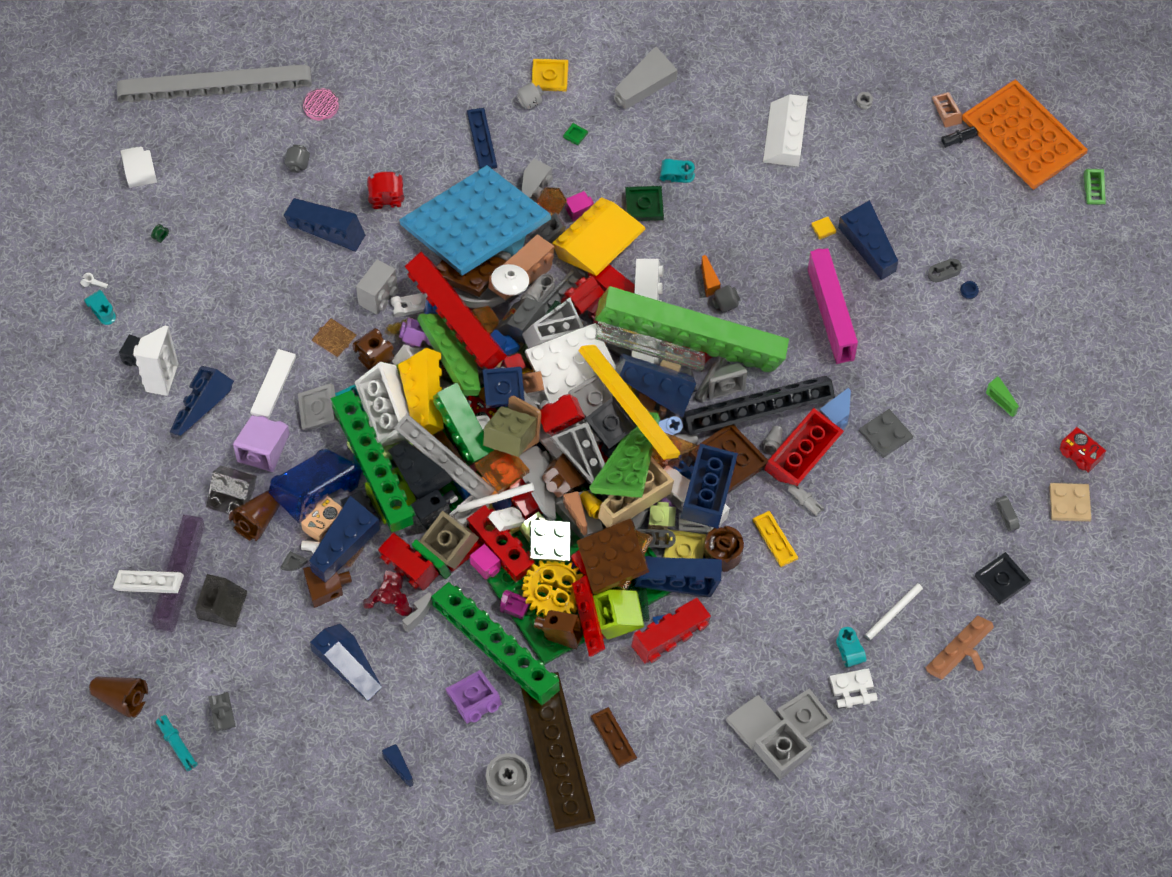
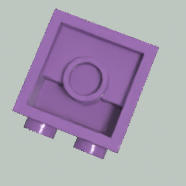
(412, 333)
(474, 697)

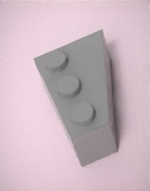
(553, 325)
(581, 450)

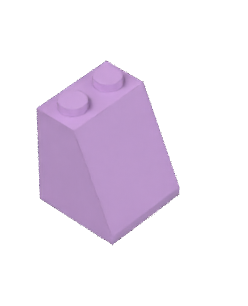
(261, 442)

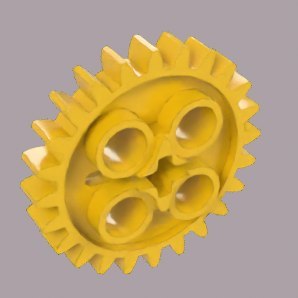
(559, 573)

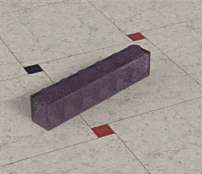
(182, 561)

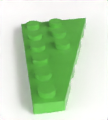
(454, 356)
(627, 466)

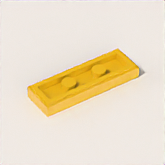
(775, 539)

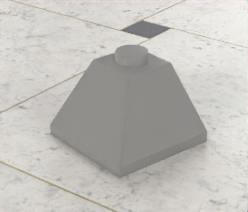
(727, 381)

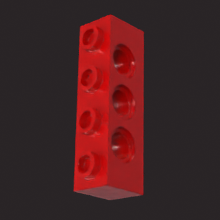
(515, 568)

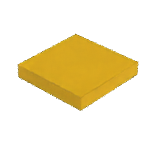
(550, 74)

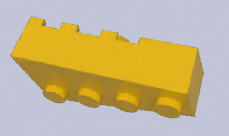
(420, 383)

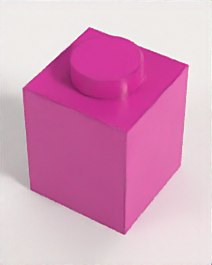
(578, 205)
(485, 562)

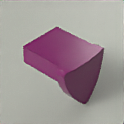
(513, 604)

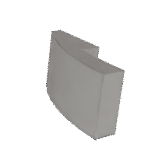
(421, 608)

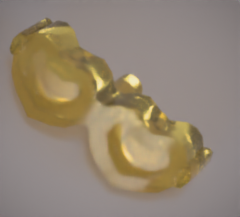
(395, 328)

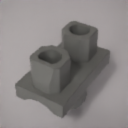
(222, 711)

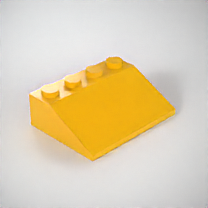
(597, 237)

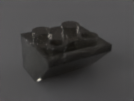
(229, 489)
(220, 601)

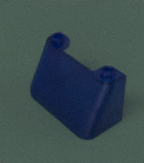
(314, 480)

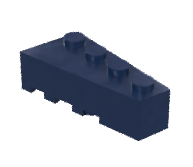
(344, 539)

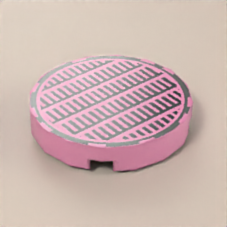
(320, 104)

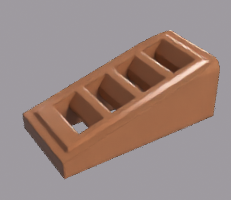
(948, 119)
(574, 506)

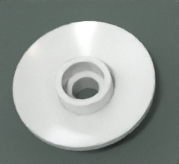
(510, 279)

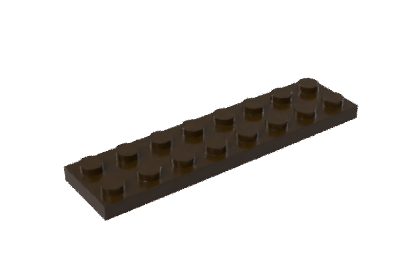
(559, 761)

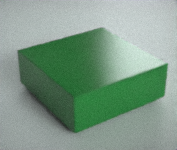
(575, 134)

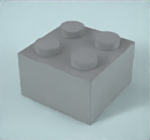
(377, 287)
(783, 748)

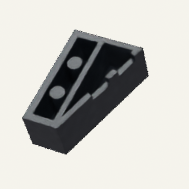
(418, 470)

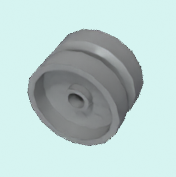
(508, 779)

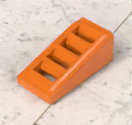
(710, 279)

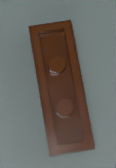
(613, 737)

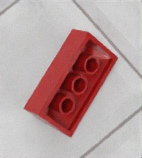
(803, 448)

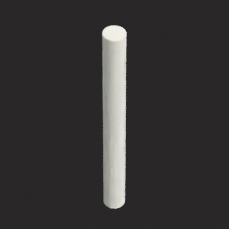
(496, 497)
(893, 612)

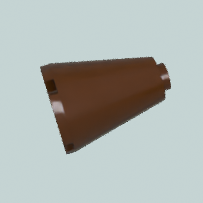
(254, 516)
(120, 693)

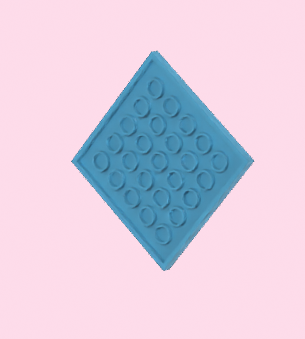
(474, 219)

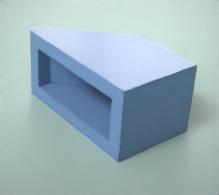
(838, 409)

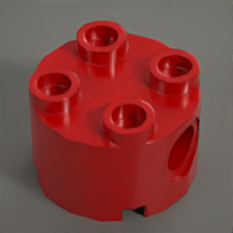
(385, 190)

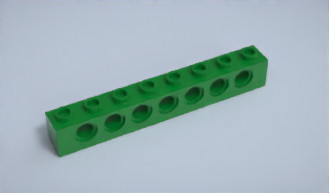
(395, 518)
(539, 690)

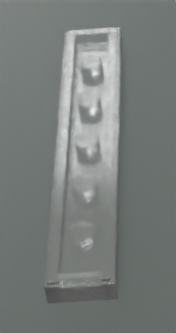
(650, 346)

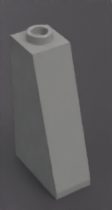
(645, 79)

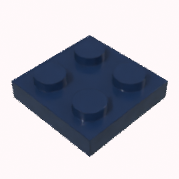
(501, 385)

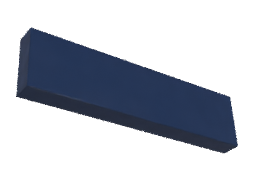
(481, 138)

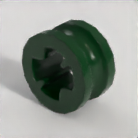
(160, 233)

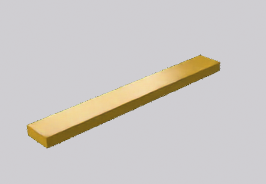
(629, 402)

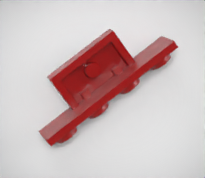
(588, 616)

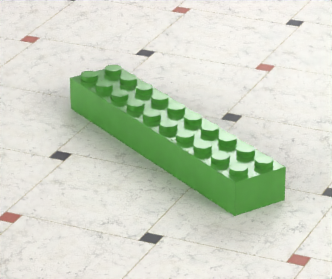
(692, 329)

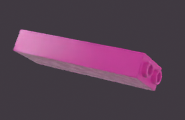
(832, 306)

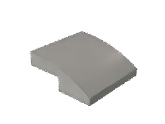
(753, 720)

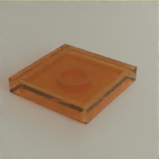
(501, 469)

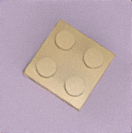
(1070, 502)

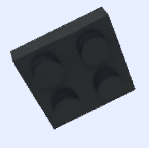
(610, 422)
(1002, 578)

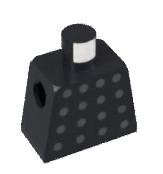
(431, 506)

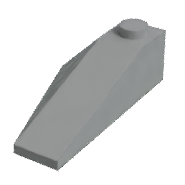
(537, 463)

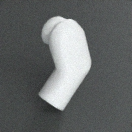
(309, 545)

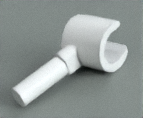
(90, 280)

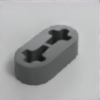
(943, 269)
(1007, 513)

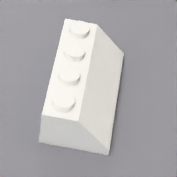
(785, 130)
(156, 361)
(383, 401)

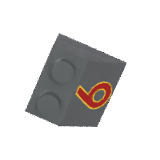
(520, 318)

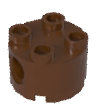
(373, 349)
(724, 544)

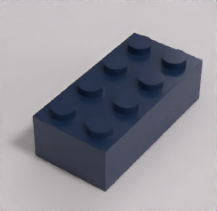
(709, 486)

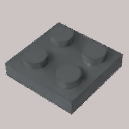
(886, 433)

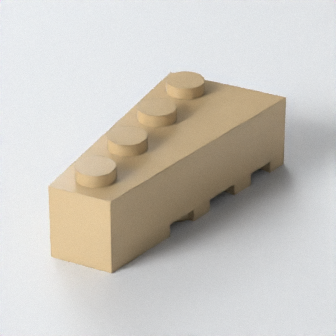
(620, 508)

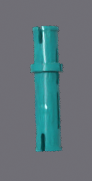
(172, 736)

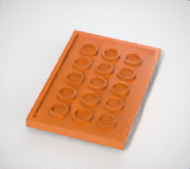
(1024, 134)

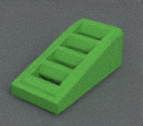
(1094, 173)
(1001, 395)

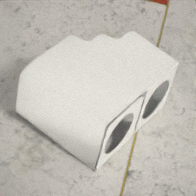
(138, 166)

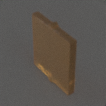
(334, 337)

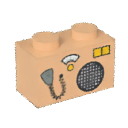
(321, 518)

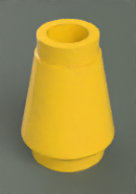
(591, 504)

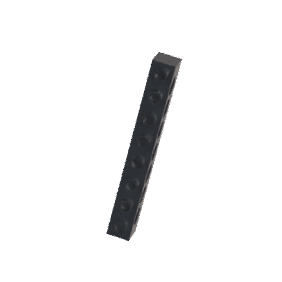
(758, 405)

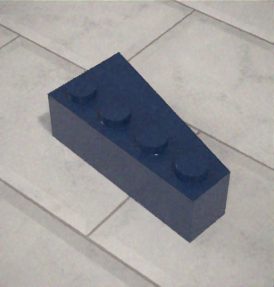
(326, 222)
(869, 239)
(657, 382)
(682, 575)

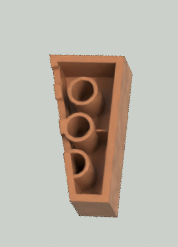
(534, 258)

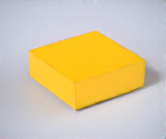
(823, 227)

